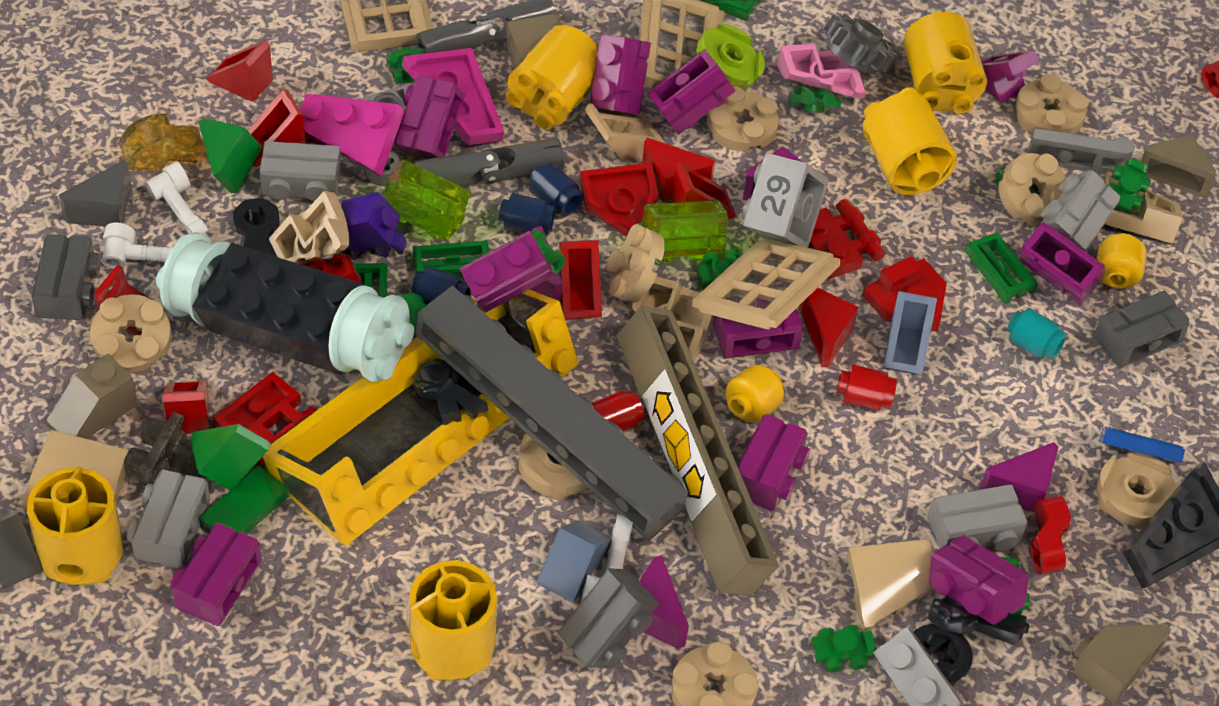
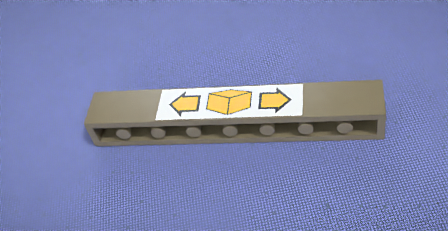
(697, 452)

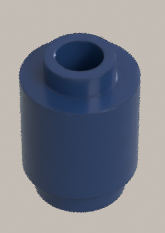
(557, 188)
(525, 213)
(434, 282)

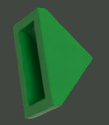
(229, 151)
(227, 453)

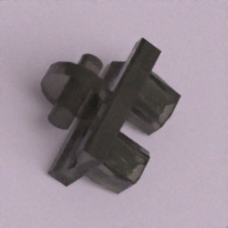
(169, 450)

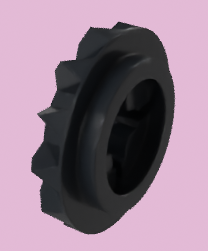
(958, 652)

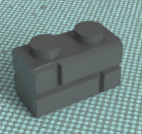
(64, 277)
(1141, 328)
(609, 619)

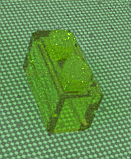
(426, 200)
(688, 228)

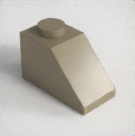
(94, 399)
(1118, 656)

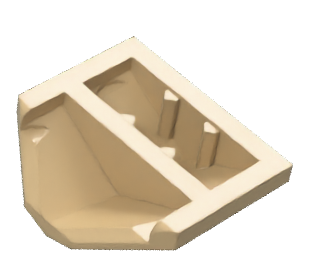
(623, 130)

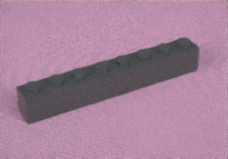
(551, 412)

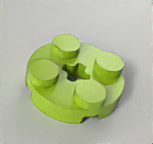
(744, 65)

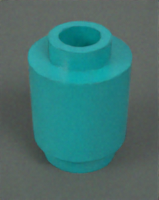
(1036, 334)

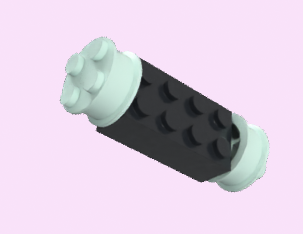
(285, 307)

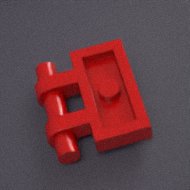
(831, 238)
(263, 407)

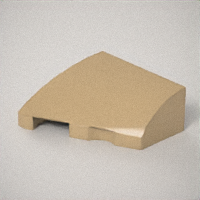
(1155, 218)
(314, 234)
(672, 296)
(69, 451)
(889, 578)

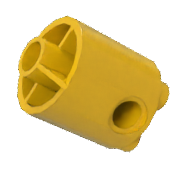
(945, 62)
(554, 76)
(909, 142)
(75, 526)
(452, 620)

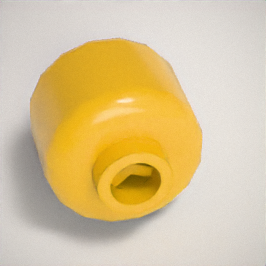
(1123, 259)
(756, 393)

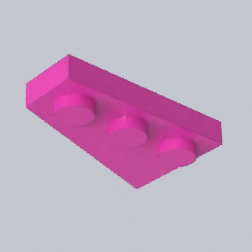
(478, 117)
(359, 127)

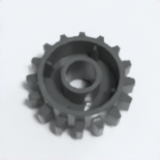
(859, 44)

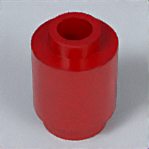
(866, 387)
(621, 408)

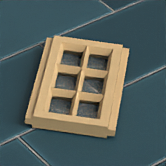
(384, 22)
(674, 31)
(766, 283)

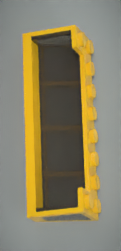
(387, 442)

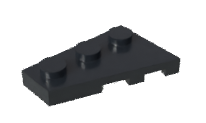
(1179, 531)

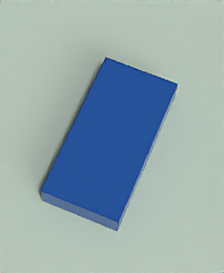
(1142, 444)

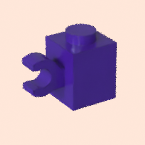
(372, 225)

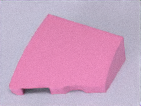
(819, 69)

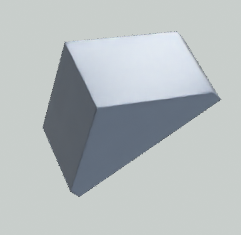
(909, 332)
(573, 557)

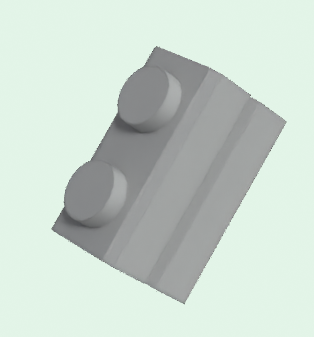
(299, 170)
(1081, 208)
(984, 515)
(169, 518)

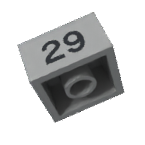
(785, 200)

